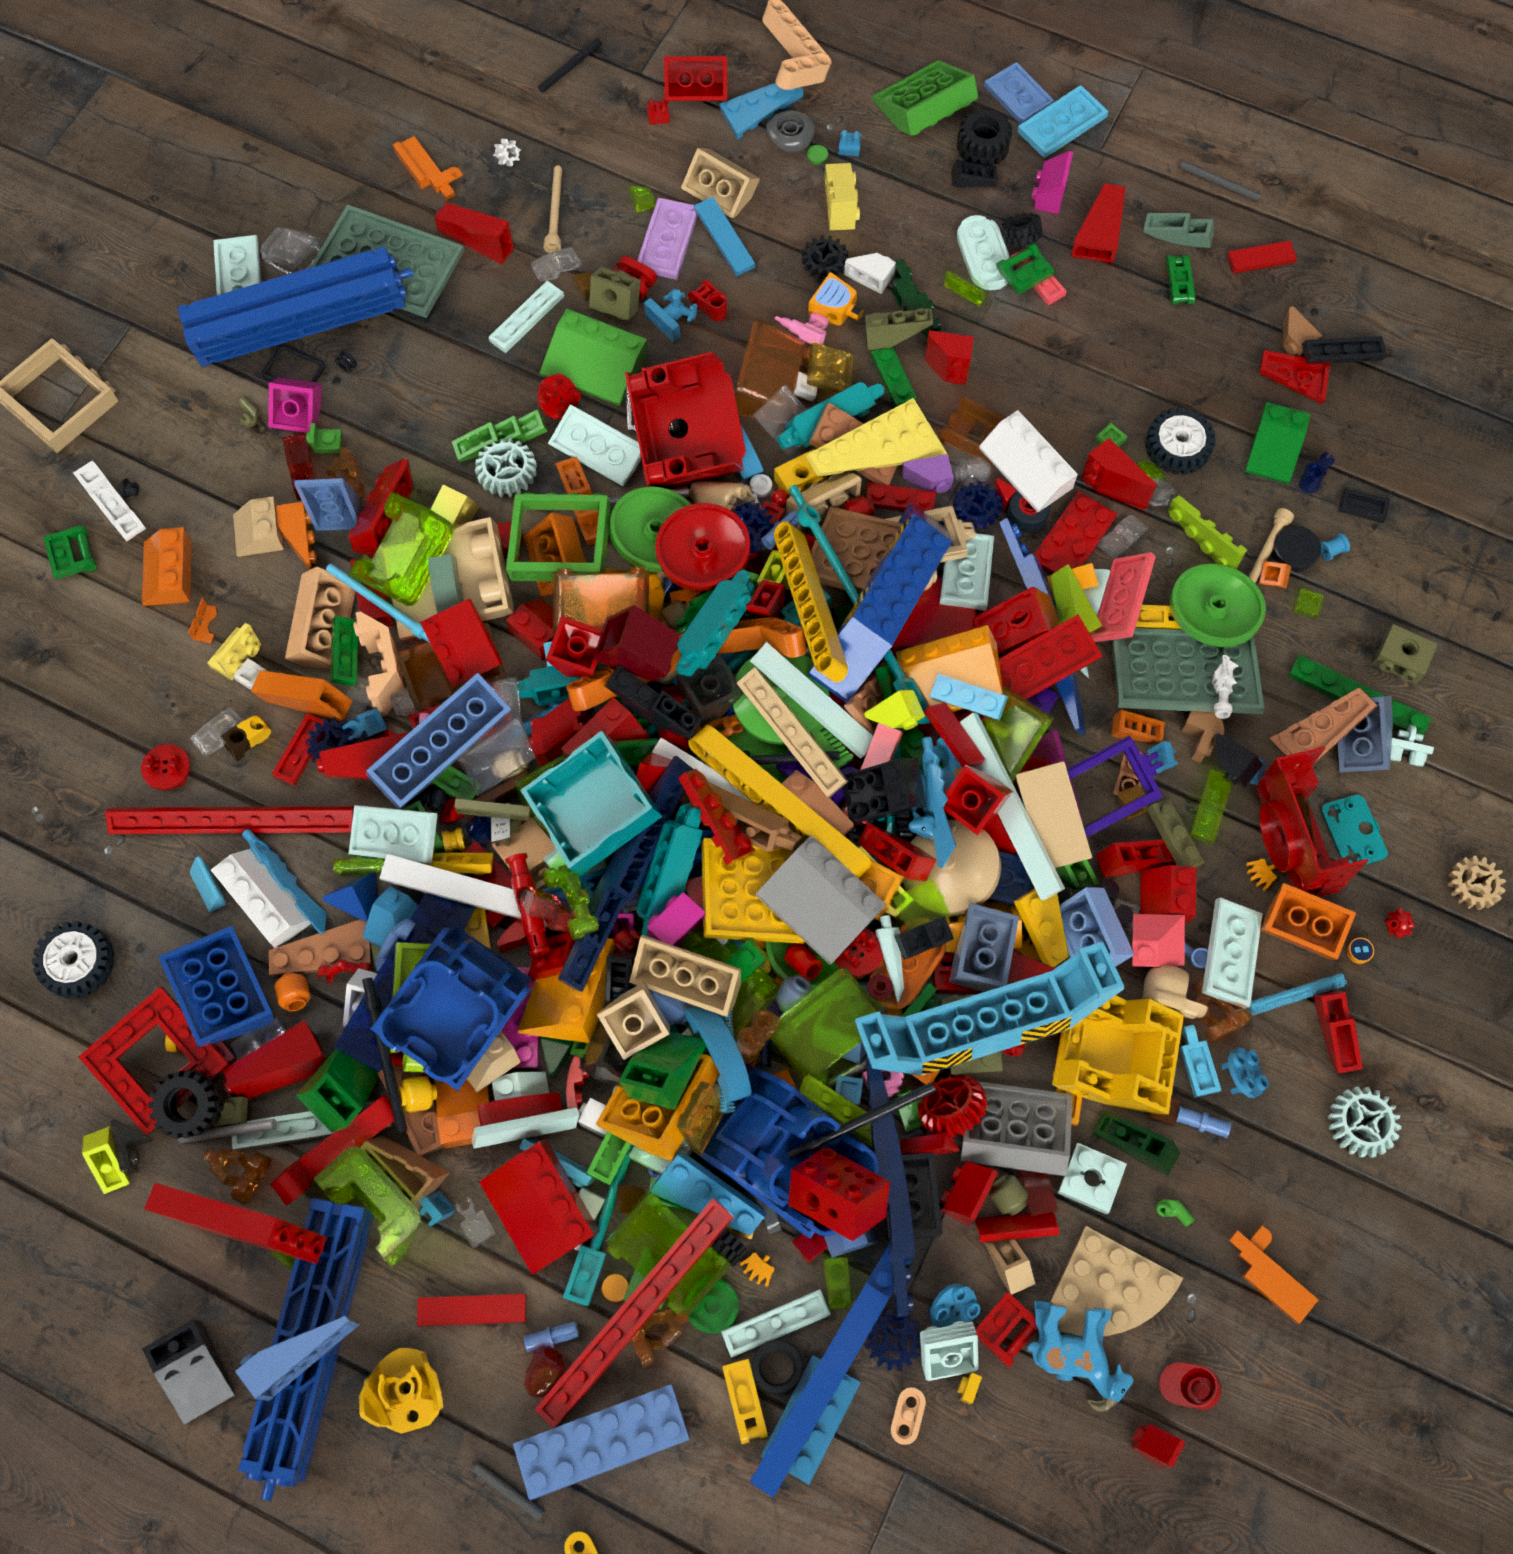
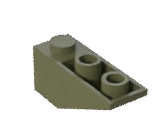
(889, 329)

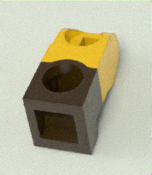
(245, 736)

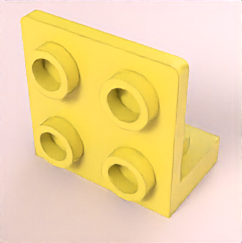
(235, 651)

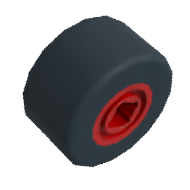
(1025, 515)

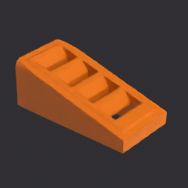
(1123, 727)

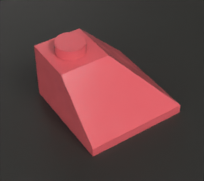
(1158, 940)

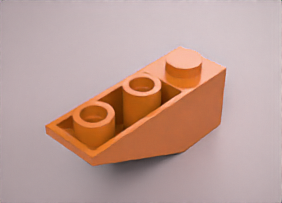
(295, 528)

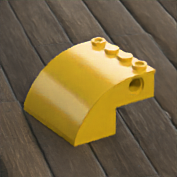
(1122, 1055)

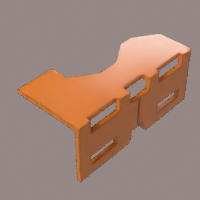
(203, 632)

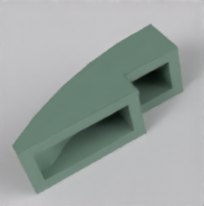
(1180, 229)
(445, 582)

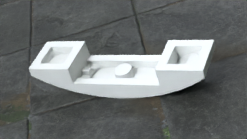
(109, 501)

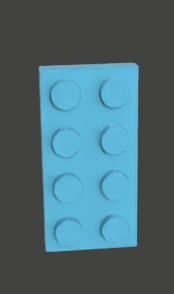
(1062, 121)

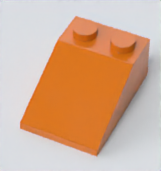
(458, 1112)

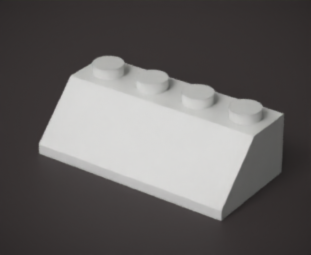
(1028, 461)
(261, 897)

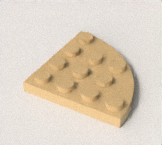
(1114, 1279)

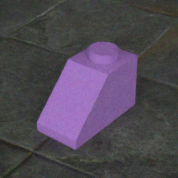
(929, 473)

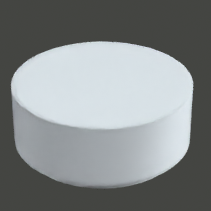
(761, 485)

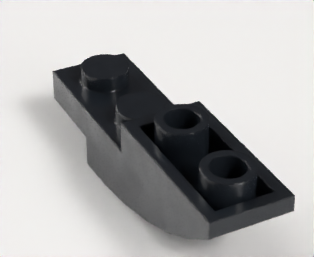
(652, 706)

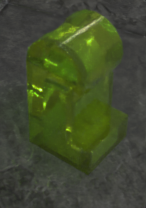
(837, 1282)

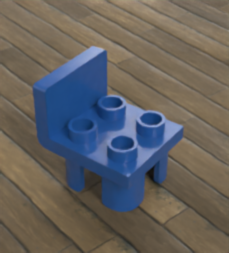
(452, 1006)
(755, 1139)

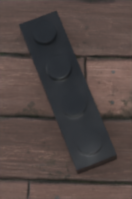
(1344, 350)

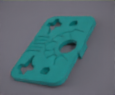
(1347, 832)

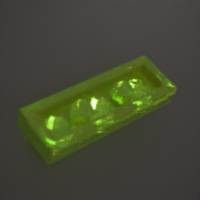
(1210, 807)

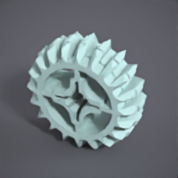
(503, 459)
(1370, 1131)

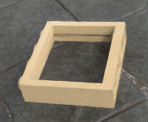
(31, 369)

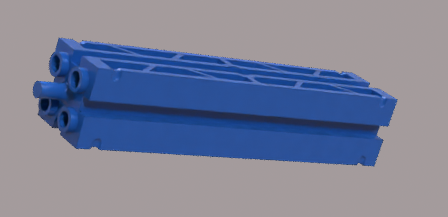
(293, 306)
(287, 1426)

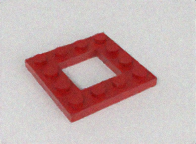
(104, 1064)

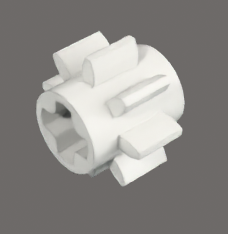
(506, 152)

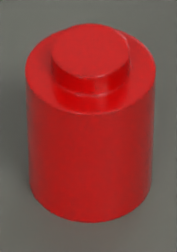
(803, 961)

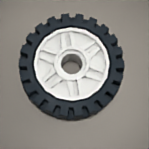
(1182, 456)
(58, 948)

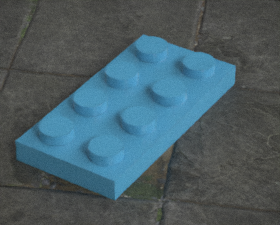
(826, 1427)

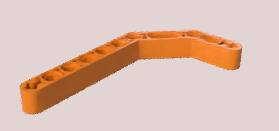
(746, 635)

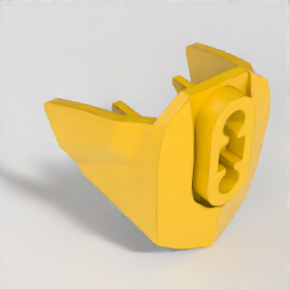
(383, 1394)

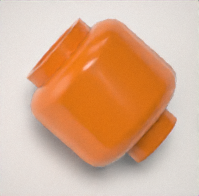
(292, 991)

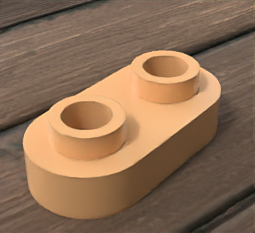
(907, 1416)

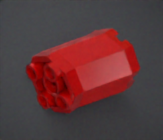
(555, 730)

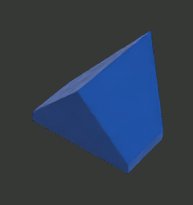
(355, 897)

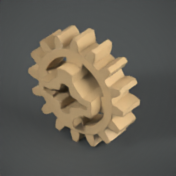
(1476, 894)

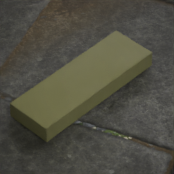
(494, 810)

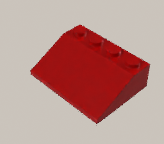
(539, 1206)

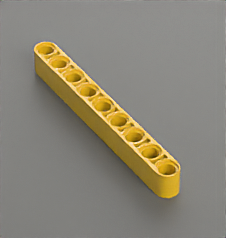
(810, 603)
(773, 796)

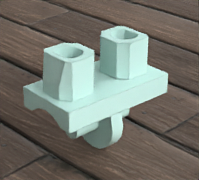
(1418, 752)

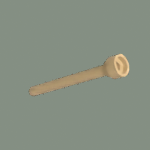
(552, 241)
(1282, 519)

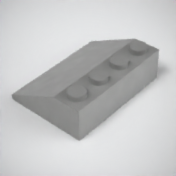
(820, 899)
(1022, 1130)

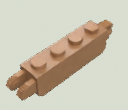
(760, 825)

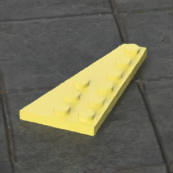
(882, 442)

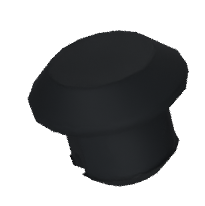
(128, 488)

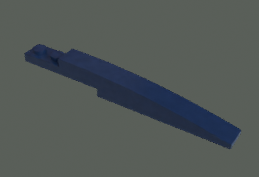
(623, 878)
(888, 1152)

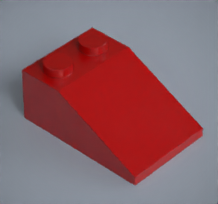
(1118, 476)

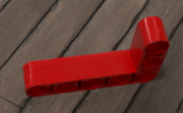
(300, 1174)

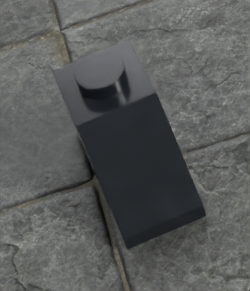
(1236, 762)

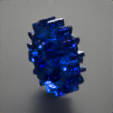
(977, 504)
(757, 519)
(329, 734)
(901, 1351)

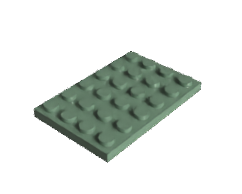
(428, 255)
(1176, 672)

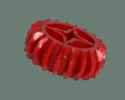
(953, 1106)

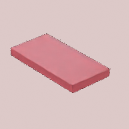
(1123, 597)

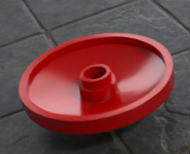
(702, 546)

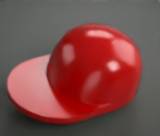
(1190, 1386)

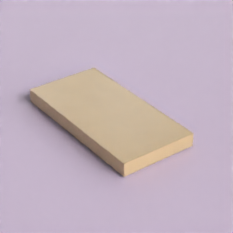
(1054, 813)

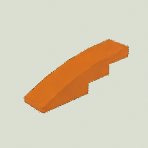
(575, 482)

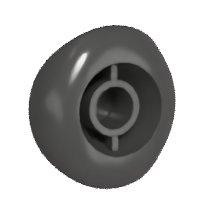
(791, 130)

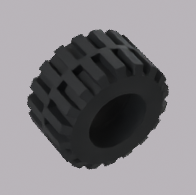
(984, 124)
(165, 1104)

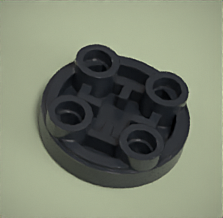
(1296, 547)

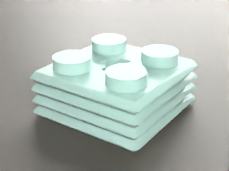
(949, 1350)

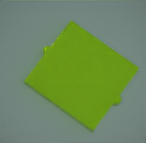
(920, 905)

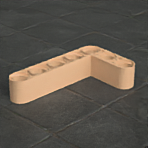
(808, 61)

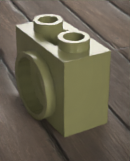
(614, 293)
(1393, 659)

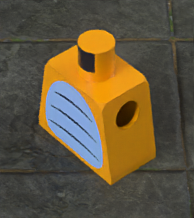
(835, 301)

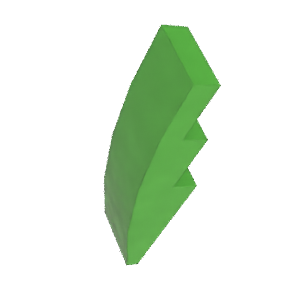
(520, 429)
(609, 1158)

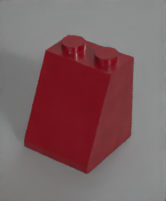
(637, 644)

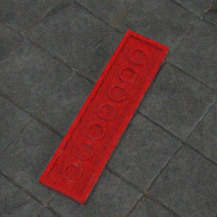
(1040, 664)

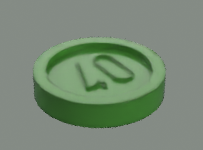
(817, 154)

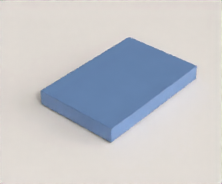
(1018, 92)

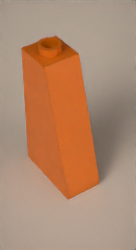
(302, 694)

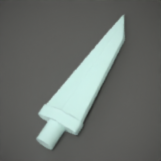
(891, 954)

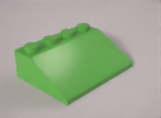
(927, 97)
(594, 356)

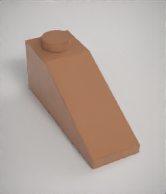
(815, 798)

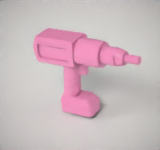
(807, 332)

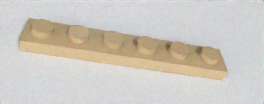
(792, 732)

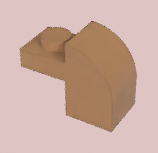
(1204, 727)

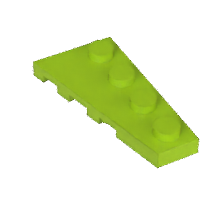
(1204, 532)

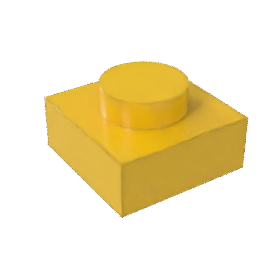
(968, 1387)

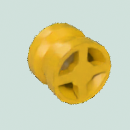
(453, 840)

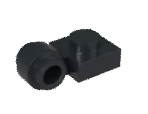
(435, 799)

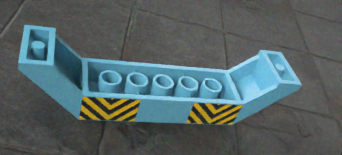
(992, 1018)

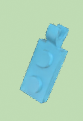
(1198, 1064)

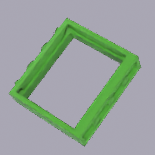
(551, 501)

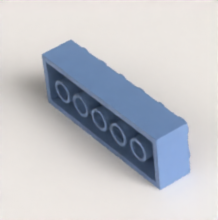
(438, 741)
(601, 1442)

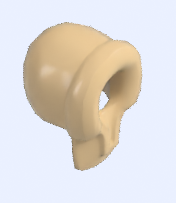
(1169, 987)

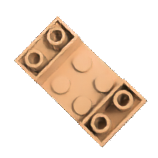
(379, 639)

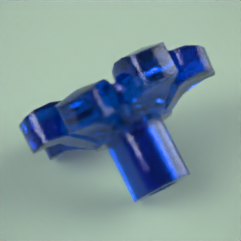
(480, 830)

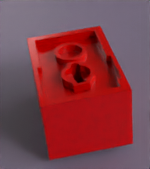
(1019, 619)
(839, 1193)

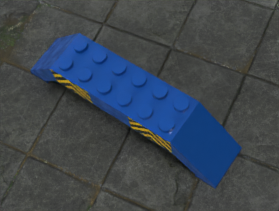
(888, 598)

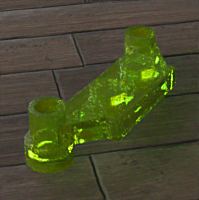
(576, 897)

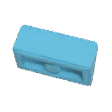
(207, 885)

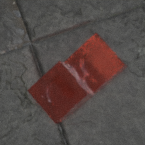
(1040, 1192)

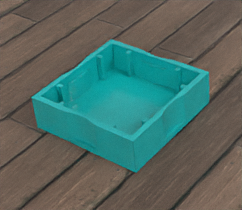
(591, 803)

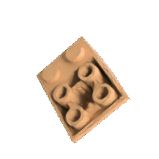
(535, 843)

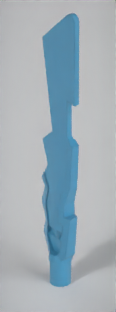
(937, 799)
(287, 881)

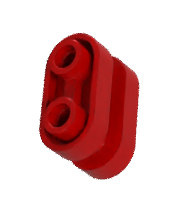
(639, 271)

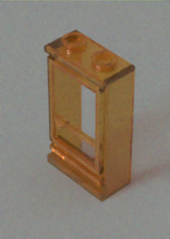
(962, 423)

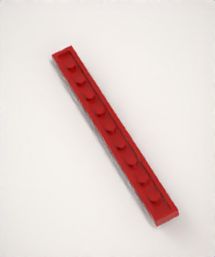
(229, 820)
(634, 1313)

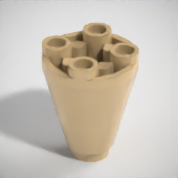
(721, 493)

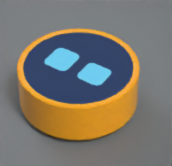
(1360, 950)

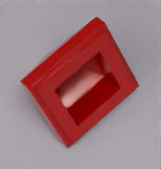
(449, 813)

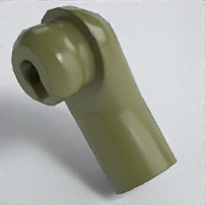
(251, 412)

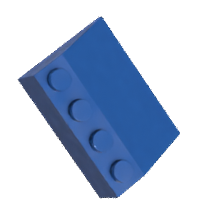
(216, 988)

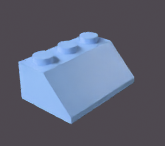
(1091, 920)

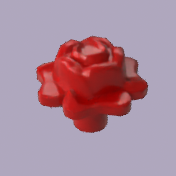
(1399, 923)

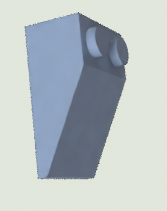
(1369, 742)
(984, 949)

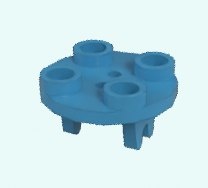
(1246, 1072)
(953, 1305)

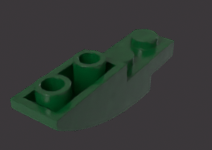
(908, 296)

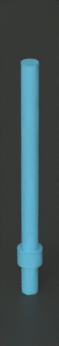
(416, 628)

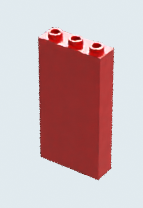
(236, 1223)

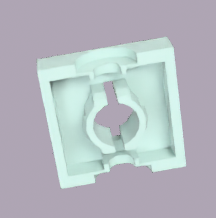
(1108, 1170)

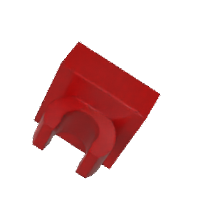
(658, 112)

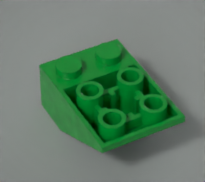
(662, 1070)
(338, 1090)

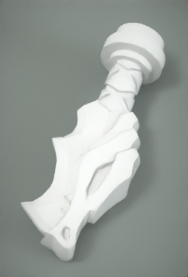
(1223, 682)

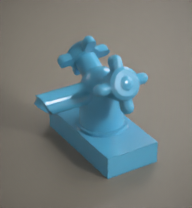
(666, 318)

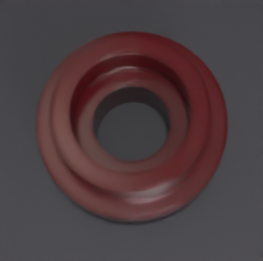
(876, 994)

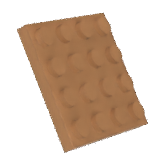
(858, 543)

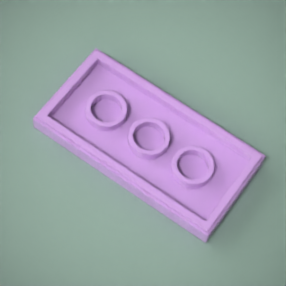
(668, 237)

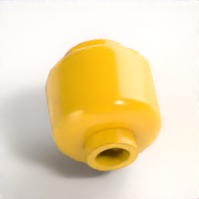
(417, 1094)

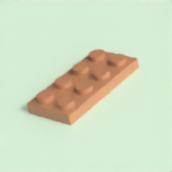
(834, 424)

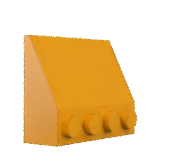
(963, 656)
(566, 1013)
(650, 1125)

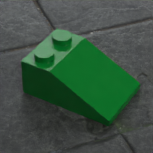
(1277, 442)

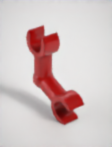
(341, 965)

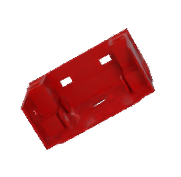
(704, 398)
(1286, 831)

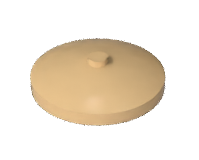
(968, 874)

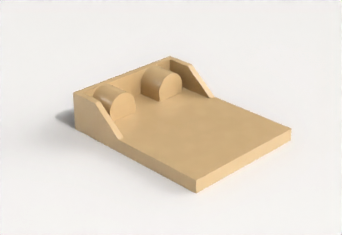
(479, 570)

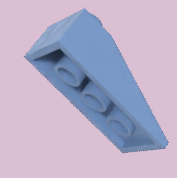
(330, 503)
(280, 1364)

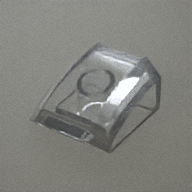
(290, 249)

